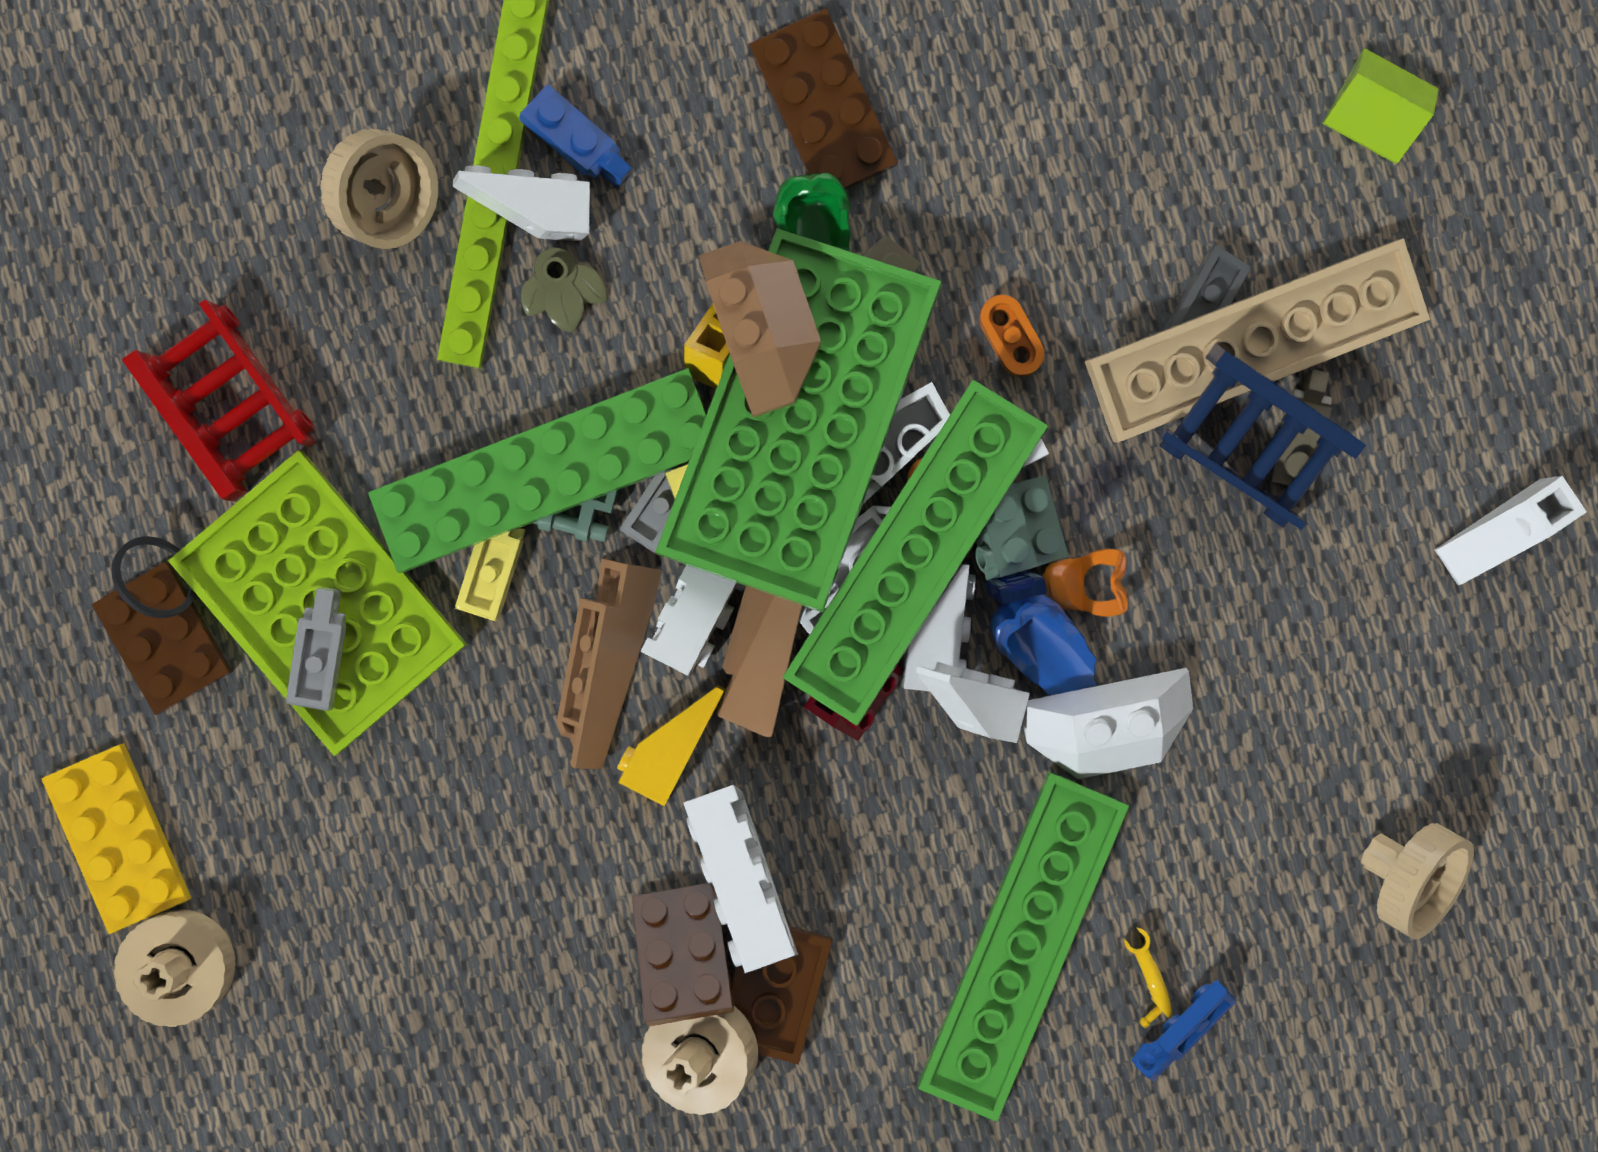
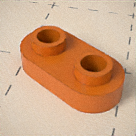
(1013, 335)

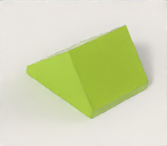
(1382, 106)

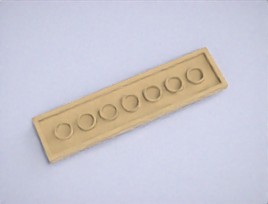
(1270, 331)

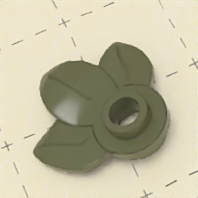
(562, 295)

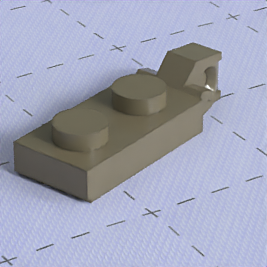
(1303, 444)

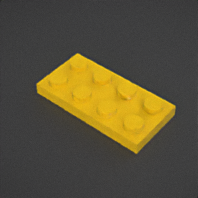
(116, 838)

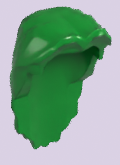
(814, 209)

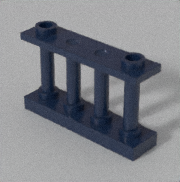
(1262, 396)

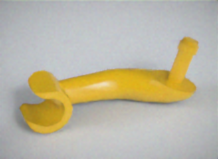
(1153, 979)

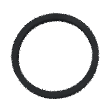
(125, 594)

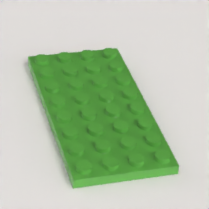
(783, 490)

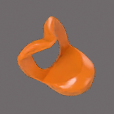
(1066, 582)

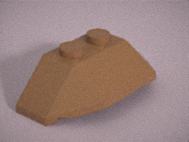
(762, 322)

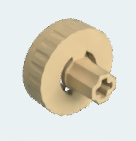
(358, 183)
(1419, 878)
(142, 977)
(691, 1073)

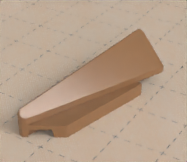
(604, 657)
(758, 660)

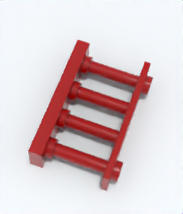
(178, 405)

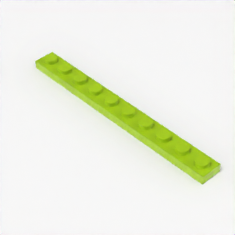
(500, 149)

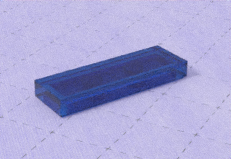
(1015, 587)

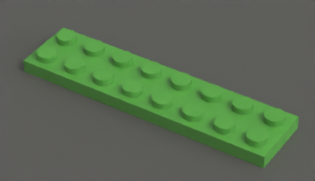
(540, 471)
(915, 552)
(1022, 946)

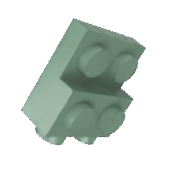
(1021, 531)

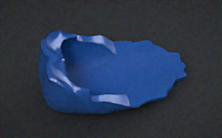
(1043, 644)

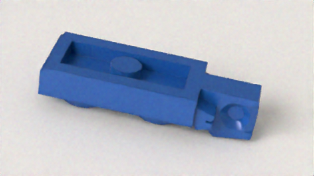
(574, 137)
(1184, 1031)

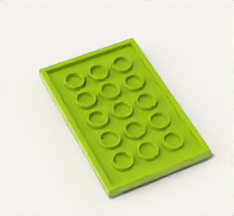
(263, 569)

